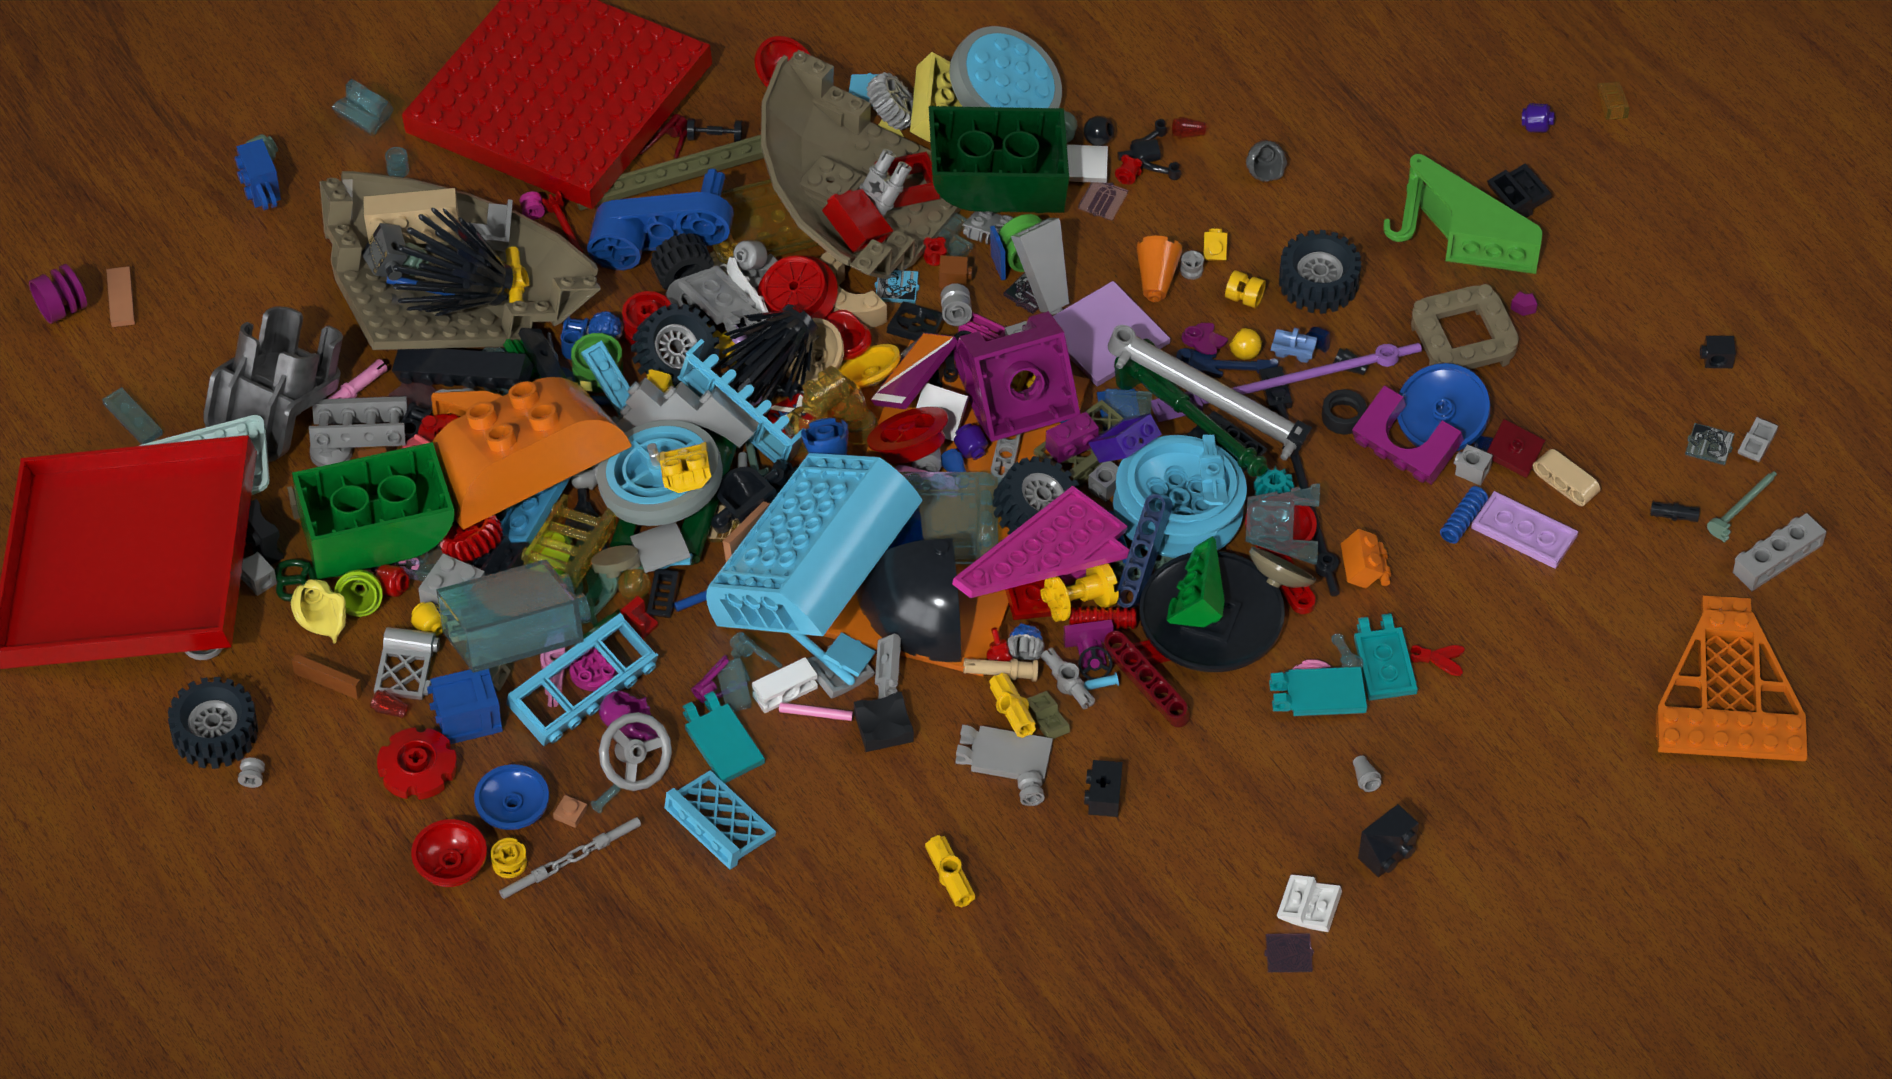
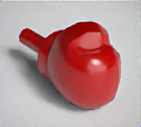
(998, 649)

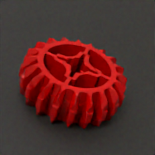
(472, 541)

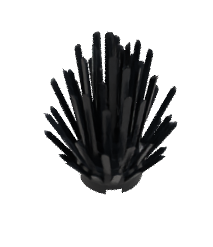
(773, 349)

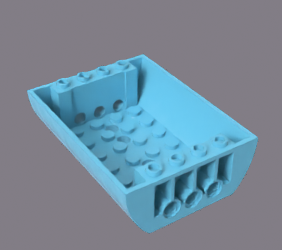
(813, 546)

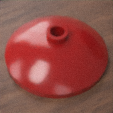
(771, 52)

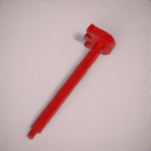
(555, 205)

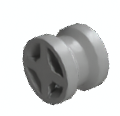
(1192, 265)
(251, 772)

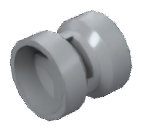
(1030, 787)

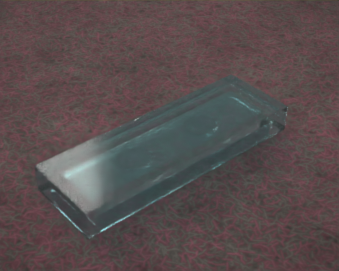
(132, 416)

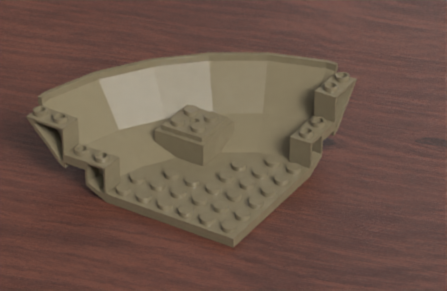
(826, 135)
(557, 273)

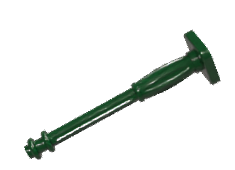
(1173, 396)

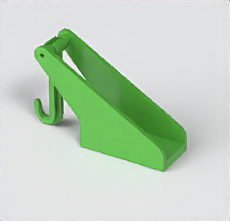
(1475, 224)

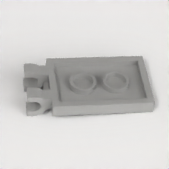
(719, 297)
(1003, 752)

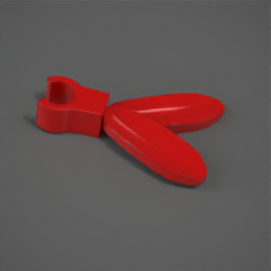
(1439, 657)

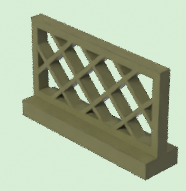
(1088, 464)

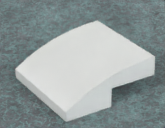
(1087, 163)
(1309, 903)

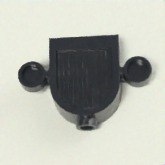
(743, 492)

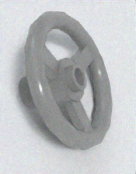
(634, 751)

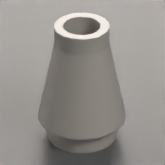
(1367, 776)

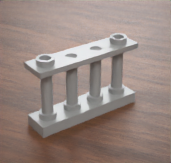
(358, 411)

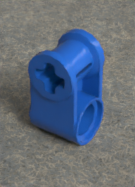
(572, 331)

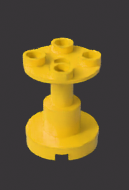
(1095, 585)

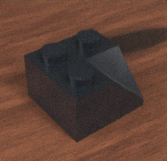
(1388, 841)

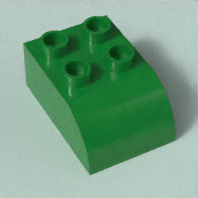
(373, 509)

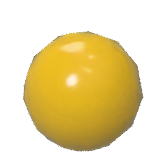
(1246, 344)

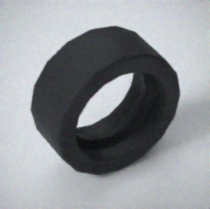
(1342, 397)

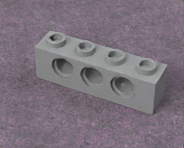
(1779, 551)

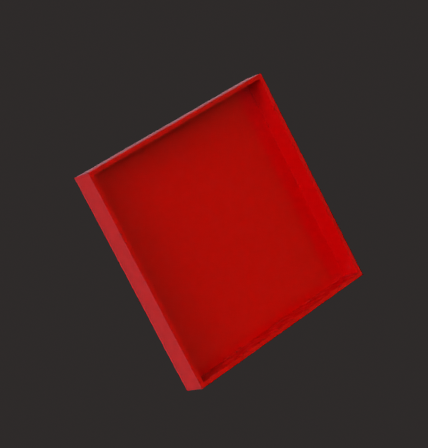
(558, 93)
(125, 552)

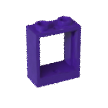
(1124, 437)

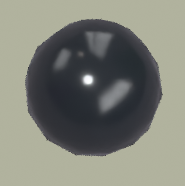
(1098, 130)

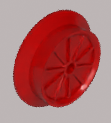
(802, 283)
(909, 434)

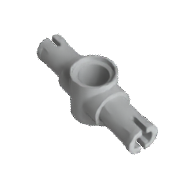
(1063, 670)

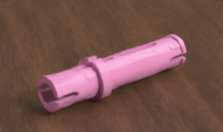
(350, 389)

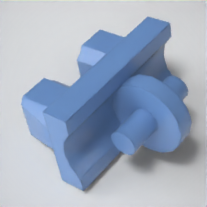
(1294, 344)

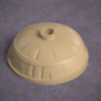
(828, 345)

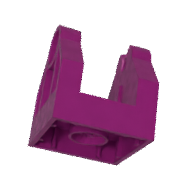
(990, 366)

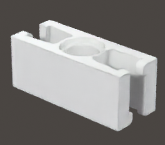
(784, 685)

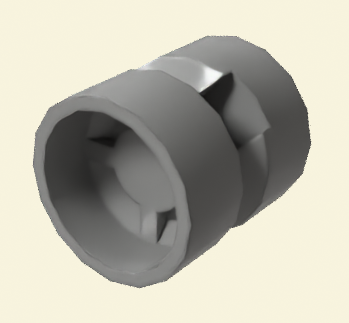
(956, 304)

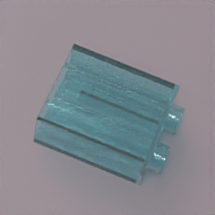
(512, 615)

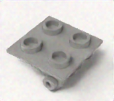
(979, 225)

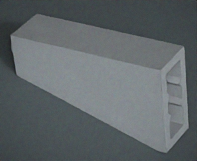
(1044, 263)

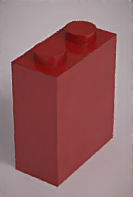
(856, 219)

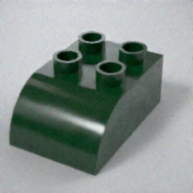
(1000, 158)

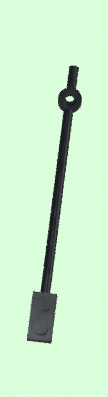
(1279, 399)

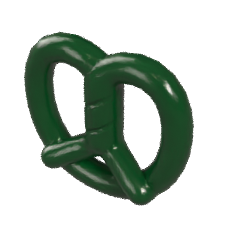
(294, 579)

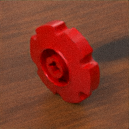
(417, 763)

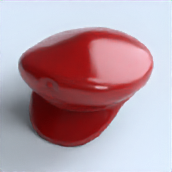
(855, 334)

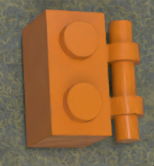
(1365, 559)

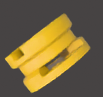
(508, 856)

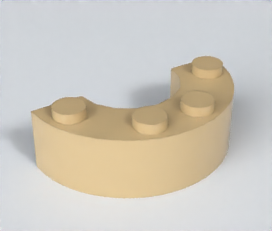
(865, 307)

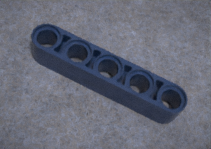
(1152, 542)

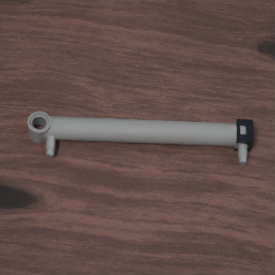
(1128, 346)

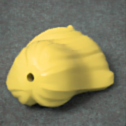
(320, 609)

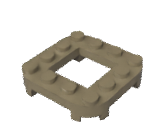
(1484, 302)

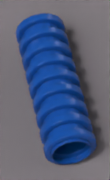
(1464, 514)

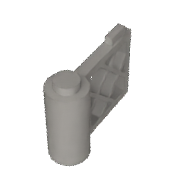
(409, 645)

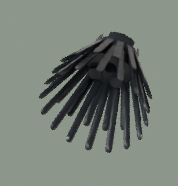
(478, 277)

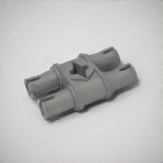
(881, 186)

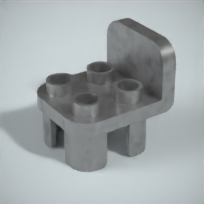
(274, 377)

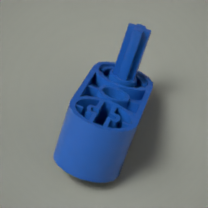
(637, 225)

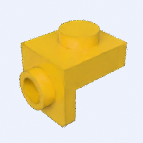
(1215, 245)

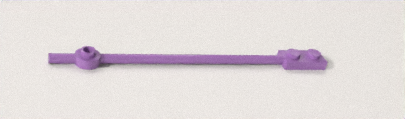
(1385, 355)

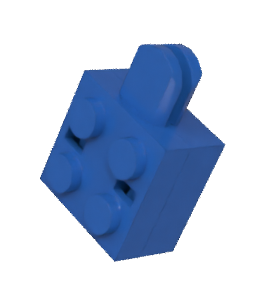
(257, 174)

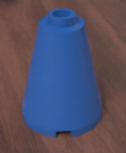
(826, 437)

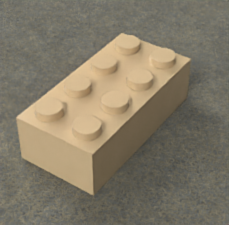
(404, 210)

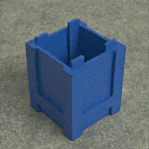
(465, 705)

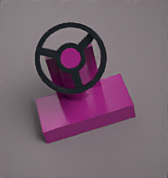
(1089, 640)

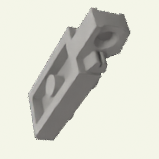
(887, 665)

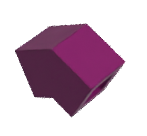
(1524, 304)

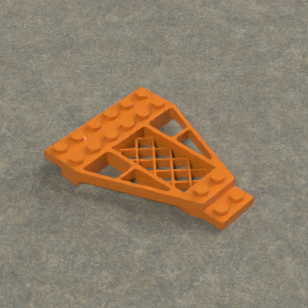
(1728, 730)

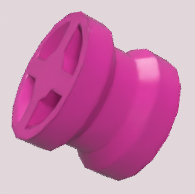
(532, 205)

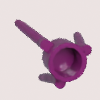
(706, 684)

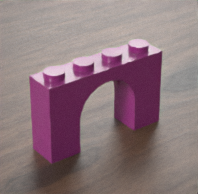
(1424, 461)

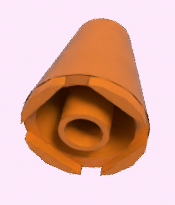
(1157, 265)

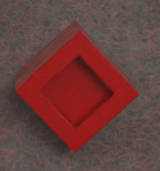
(638, 619)

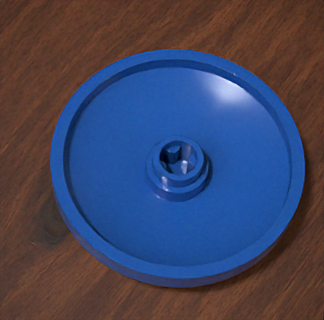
(1444, 394)

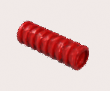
(1120, 618)

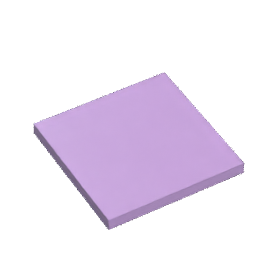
(1091, 323)

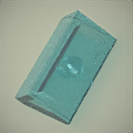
(734, 685)

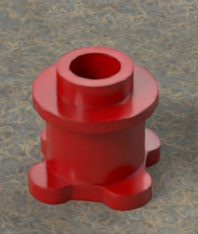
(1128, 170)
(934, 250)

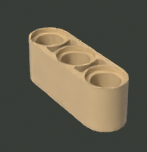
(1566, 477)

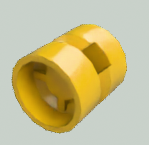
(1252, 292)

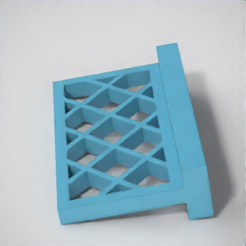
(705, 827)

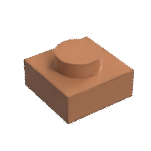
(570, 811)

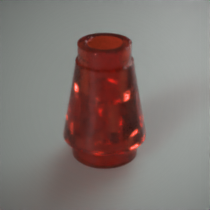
(1185, 127)
(387, 704)

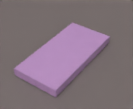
(1524, 529)

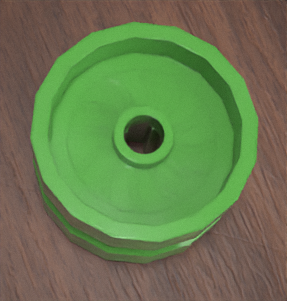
(1010, 228)
(579, 366)

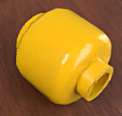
(427, 618)

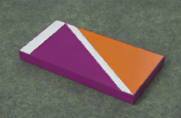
(914, 371)

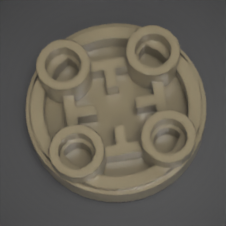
(616, 559)

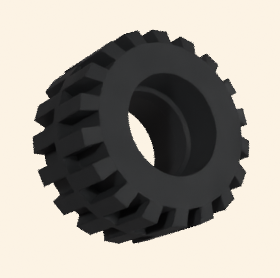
(680, 258)

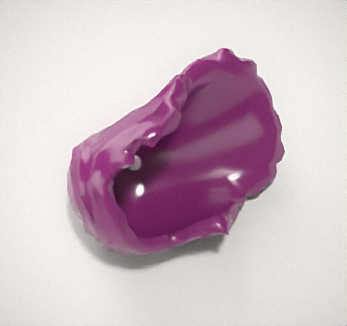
(620, 703)

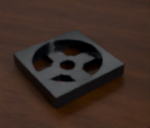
(914, 332)

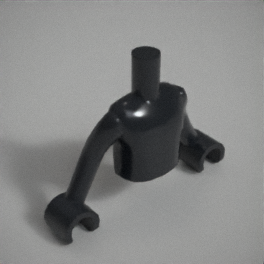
(1148, 150)

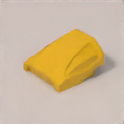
(685, 468)

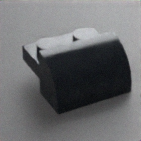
(1520, 190)
(502, 557)

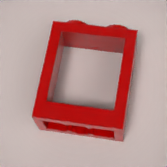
(916, 194)

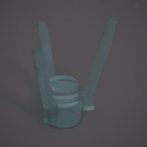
(744, 646)

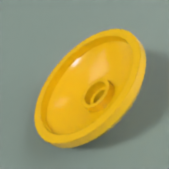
(872, 366)

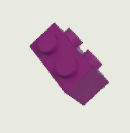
(1071, 437)

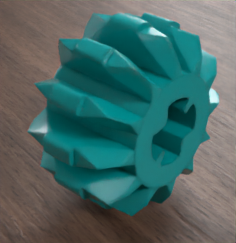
(1273, 481)

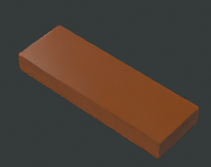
(327, 676)

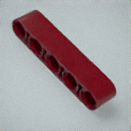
(1152, 688)

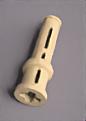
(1014, 668)

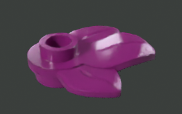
(1203, 338)

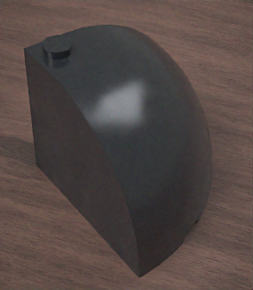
(915, 598)

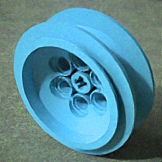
(1172, 469)

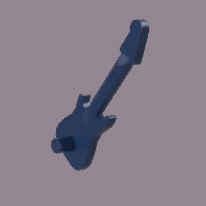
(1209, 366)

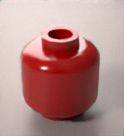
(392, 579)

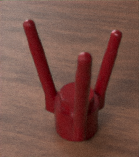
(674, 128)

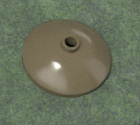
(1280, 570)

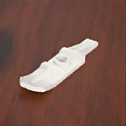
(743, 282)

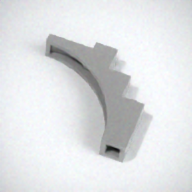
(711, 410)

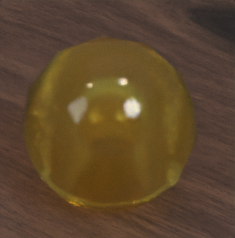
(633, 583)

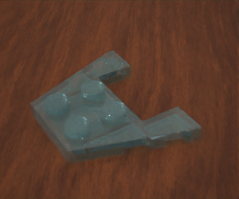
(1271, 522)

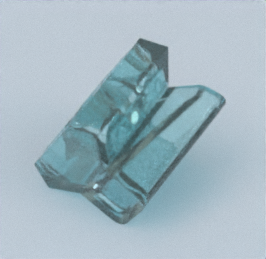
(363, 108)

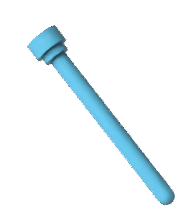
(819, 653)

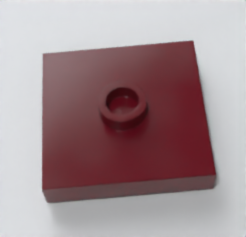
(1515, 448)

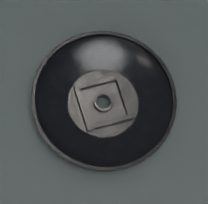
(1243, 634)

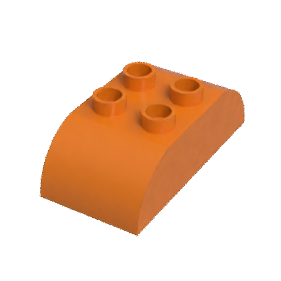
(522, 446)

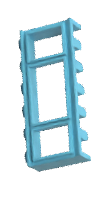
(768, 436)
(591, 704)

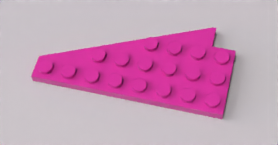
(1056, 541)

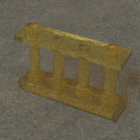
(593, 544)

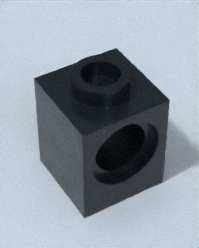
(1718, 352)

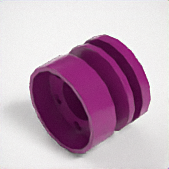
(62, 291)

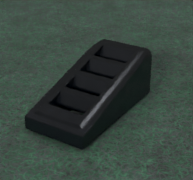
(668, 576)

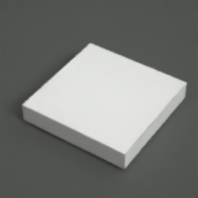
(948, 400)

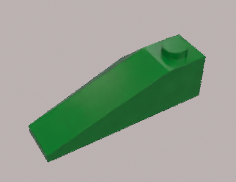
(1201, 590)

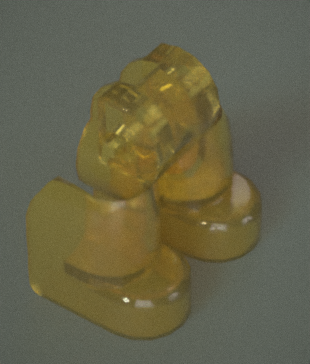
(833, 398)

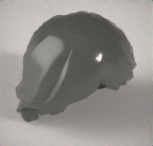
(1266, 161)

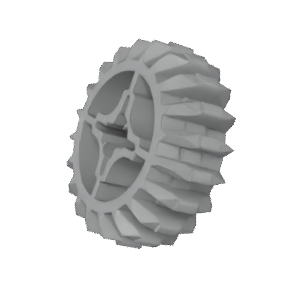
(891, 100)

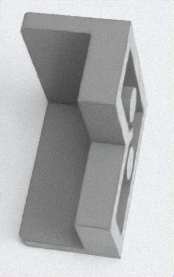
(498, 226)

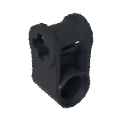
(413, 419)

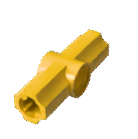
(1012, 705)
(945, 860)

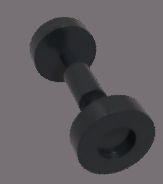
(713, 130)

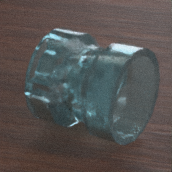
(397, 162)

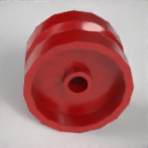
(638, 308)

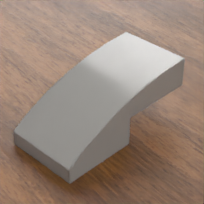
(1758, 439)

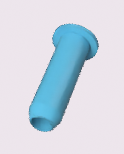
(1101, 682)

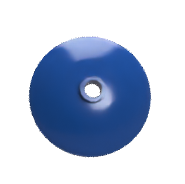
(508, 787)

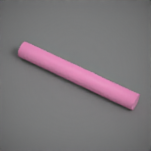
(816, 711)

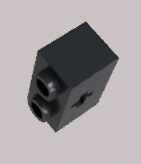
(1104, 789)

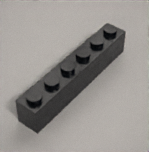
(462, 368)

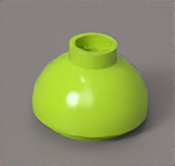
(360, 602)

